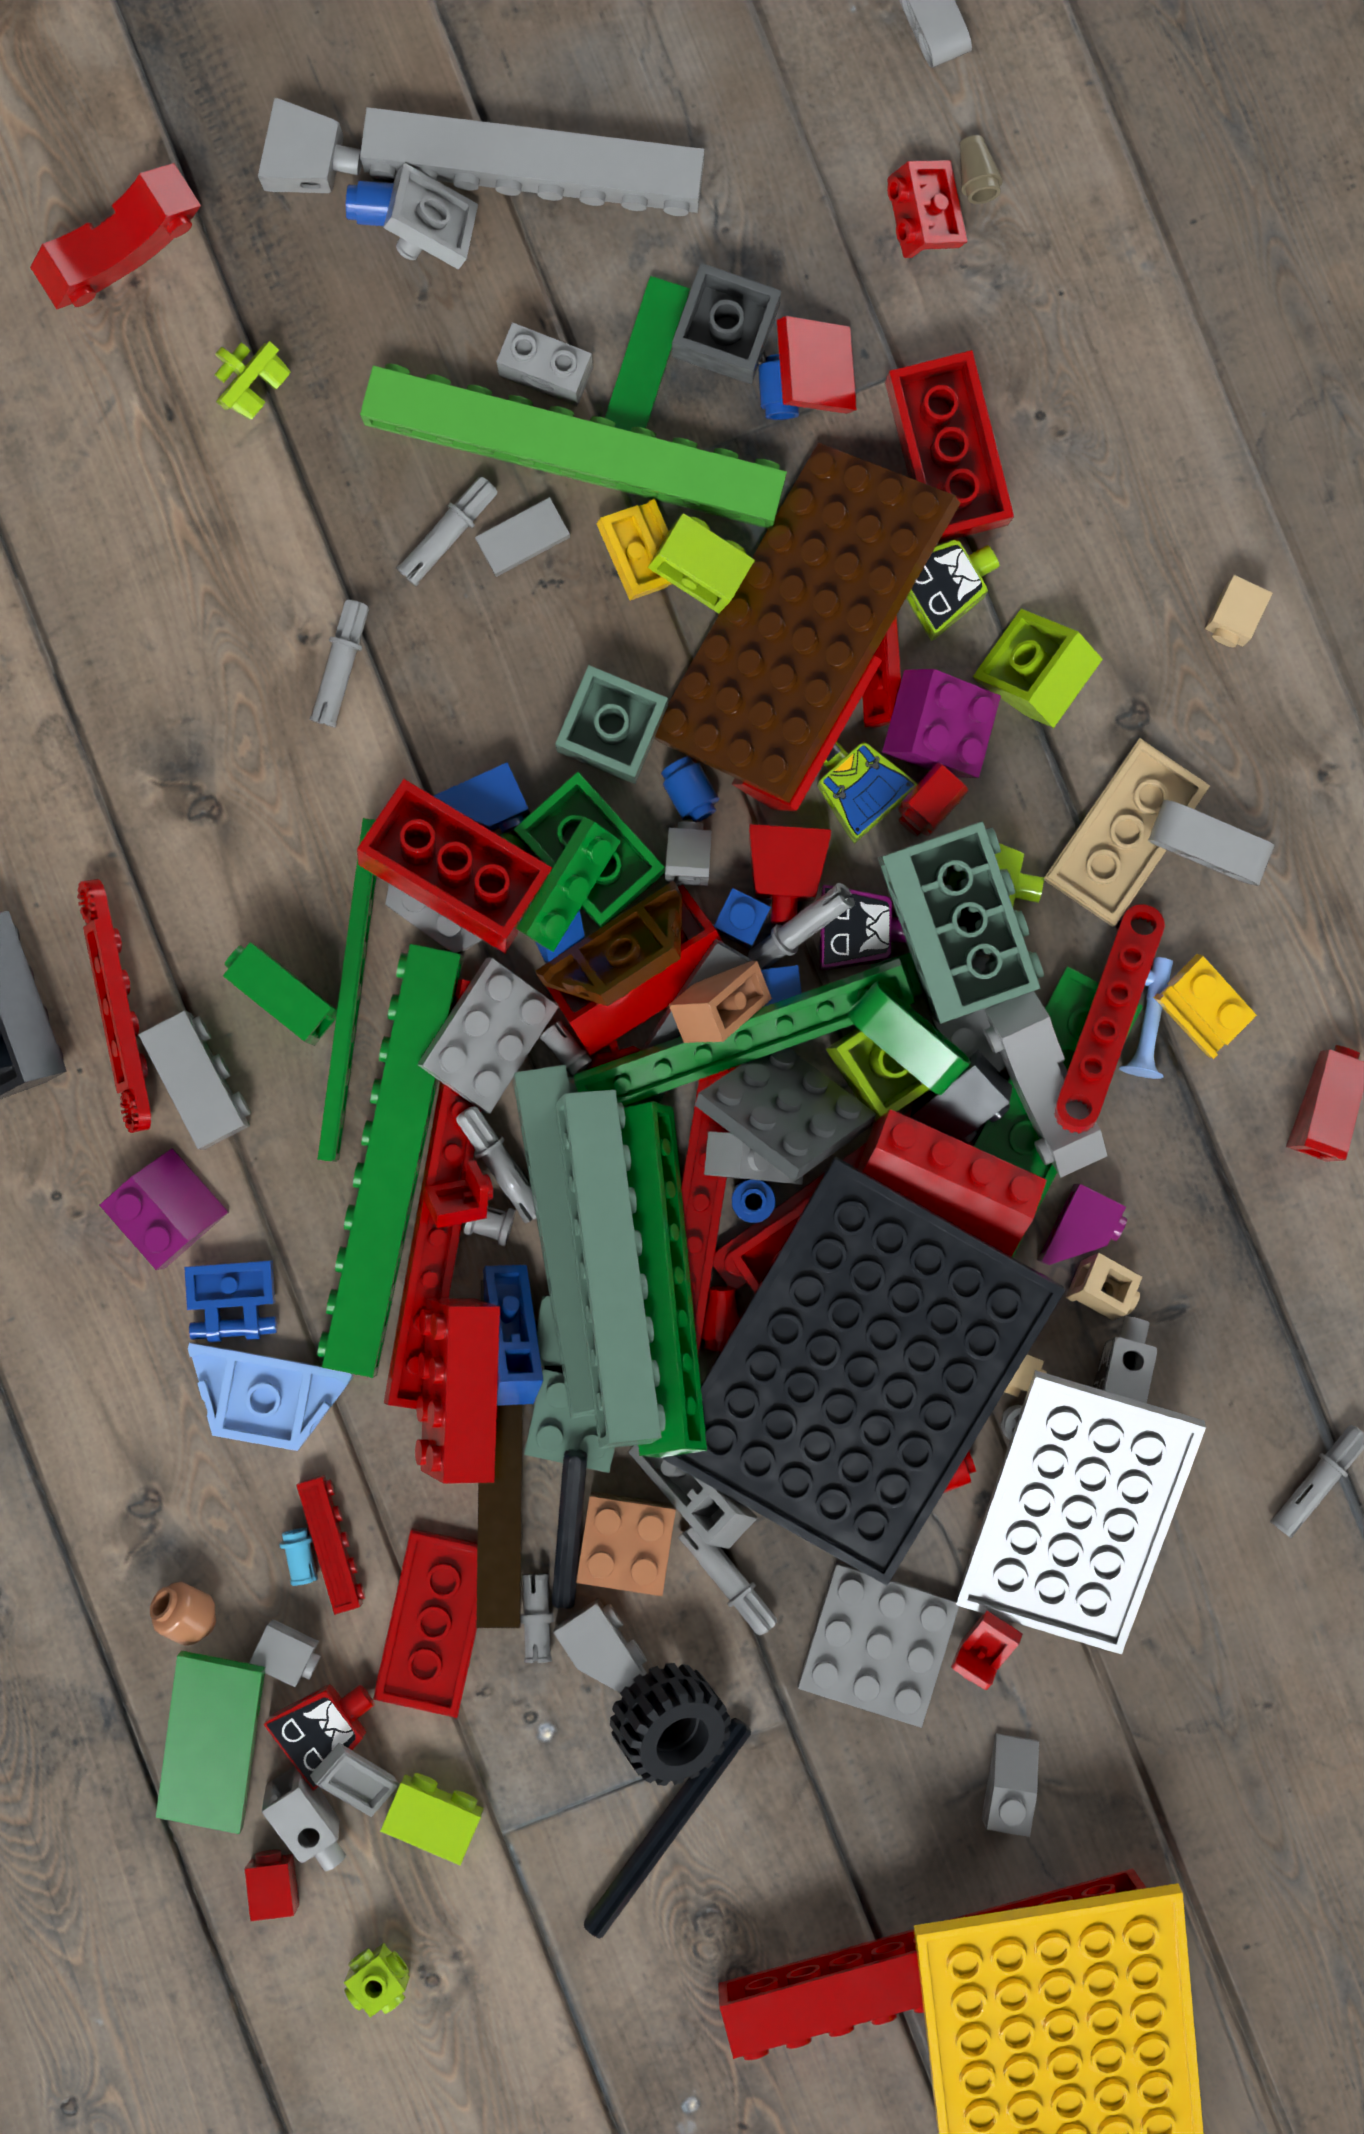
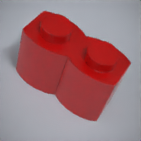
(931, 800)

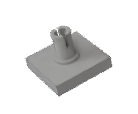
(429, 217)

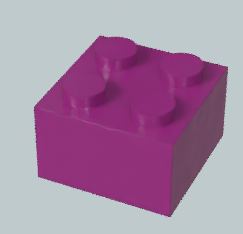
(941, 722)

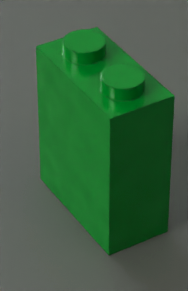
(280, 993)

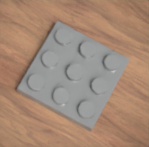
(878, 1645)

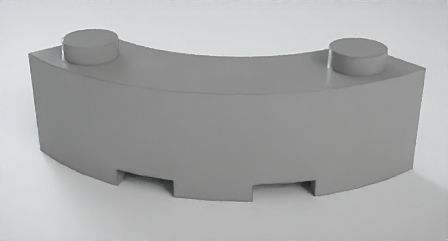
(1034, 1062)

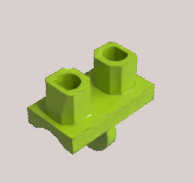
(263, 364)

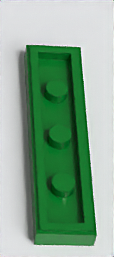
(647, 354)

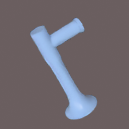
(1143, 1060)

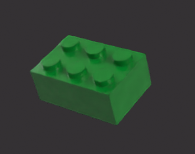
(630, 867)

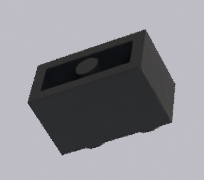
(968, 1103)

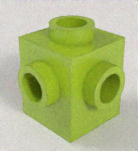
(380, 1966)

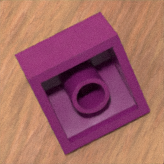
(164, 1209)

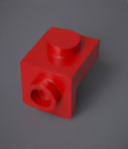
(460, 1200)
(985, 1649)

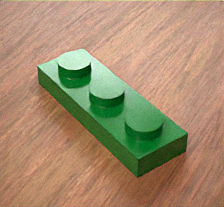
(568, 884)

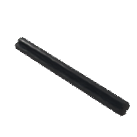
(663, 1835)

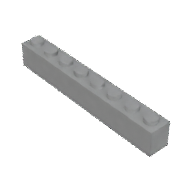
(534, 161)

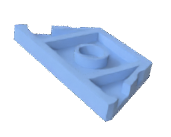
(264, 1396)

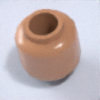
(183, 1613)

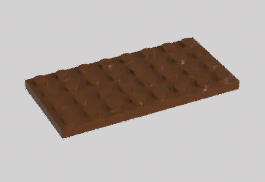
(805, 620)

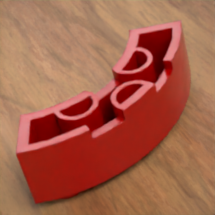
(144, 222)

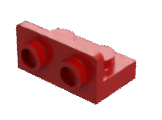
(926, 207)

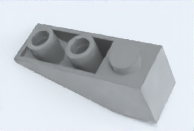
(599, 1647)

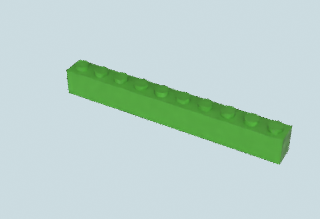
(573, 446)

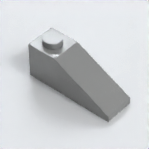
(709, 1512)

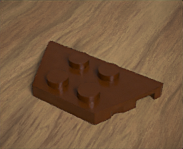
(622, 951)

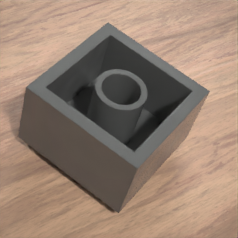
(726, 323)

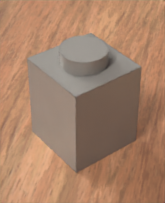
(286, 1653)

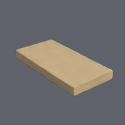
(1111, 849)

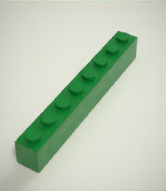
(664, 1261)

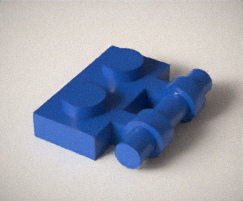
(231, 1286)

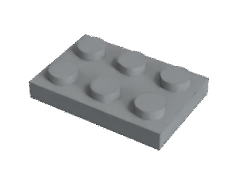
(488, 1035)

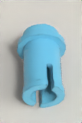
(299, 1556)

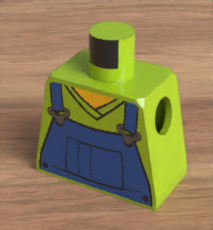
(862, 788)

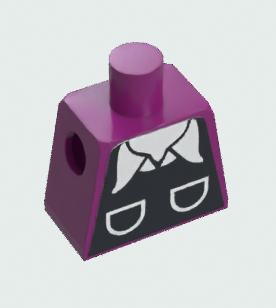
(860, 933)

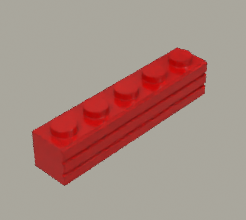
(331, 1544)

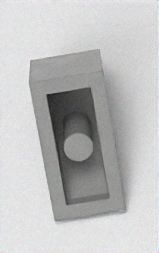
(688, 854)
(1012, 1785)

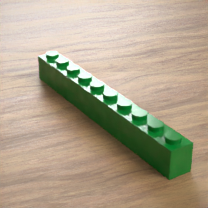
(391, 1164)

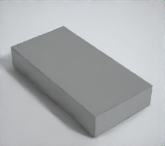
(522, 537)
(354, 1779)

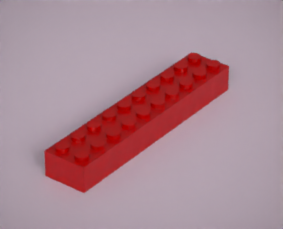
(852, 1983)

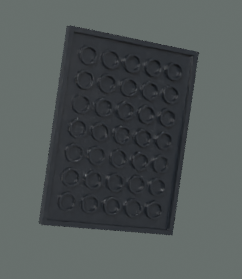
(865, 1370)

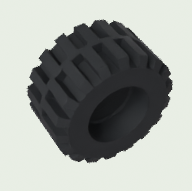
(670, 1724)

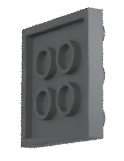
(786, 1111)

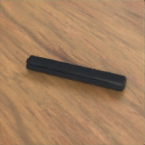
(569, 1528)

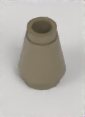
(978, 171)

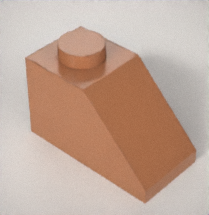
(720, 1004)

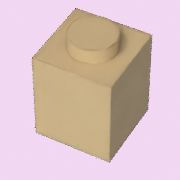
(1237, 612)

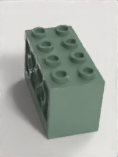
(930, 926)

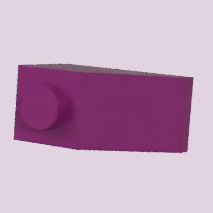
(1083, 1225)

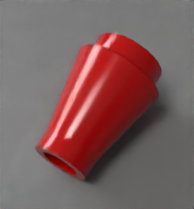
(720, 1317)

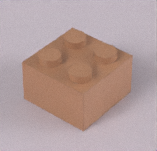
(626, 1543)

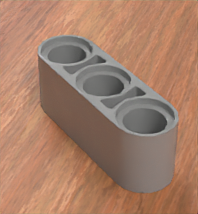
(938, 29)
(1211, 842)

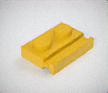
(632, 542)
(1205, 1006)

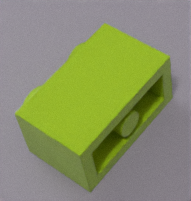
(701, 562)
(433, 1818)

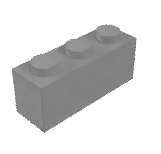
(196, 1079)

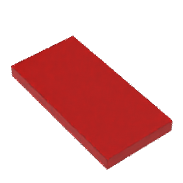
(431, 1625)

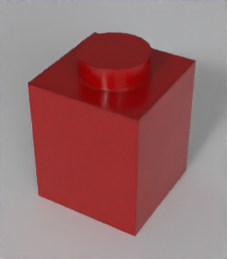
(271, 1885)

